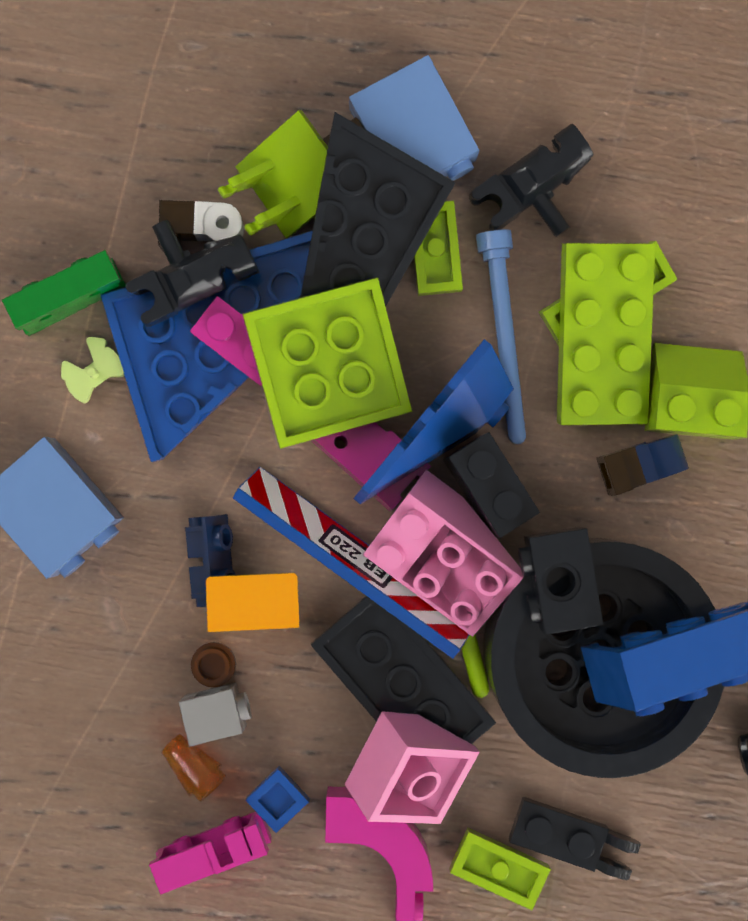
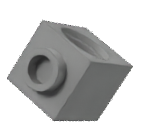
(214, 713)

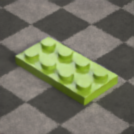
(605, 333)

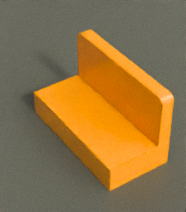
(252, 602)

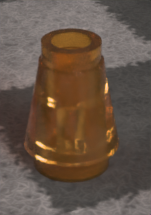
(193, 768)

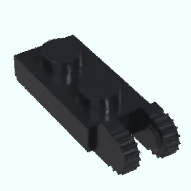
(569, 838)

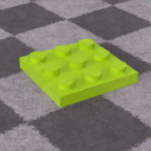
(327, 362)

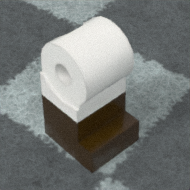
(201, 220)

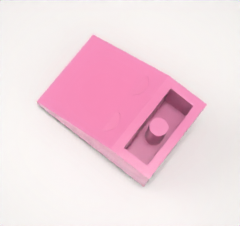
(445, 554)

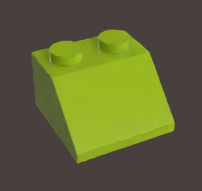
(698, 392)

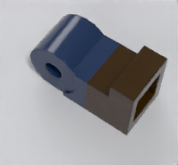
(641, 464)

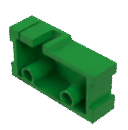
(63, 293)

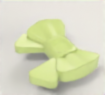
(105, 365)

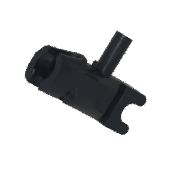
(534, 179)
(190, 275)

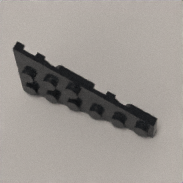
(369, 211)

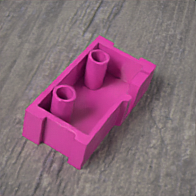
(362, 456)
(210, 852)

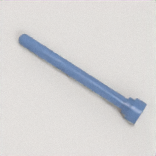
(495, 250)

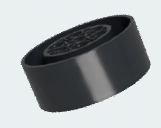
(551, 713)

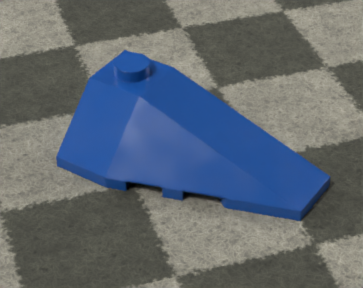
(457, 413)

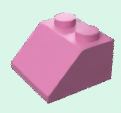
(409, 770)

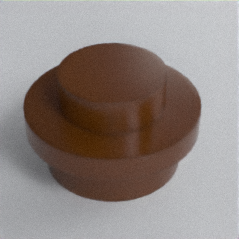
(213, 664)

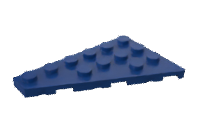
(175, 374)

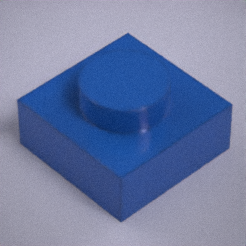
(277, 799)

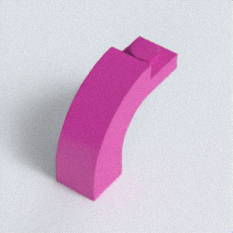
(397, 842)

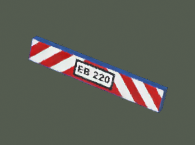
(344, 555)

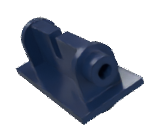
(212, 540)

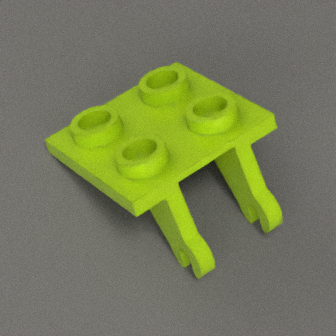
(284, 175)

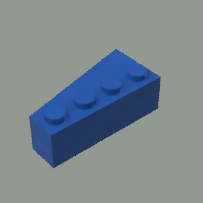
(671, 665)

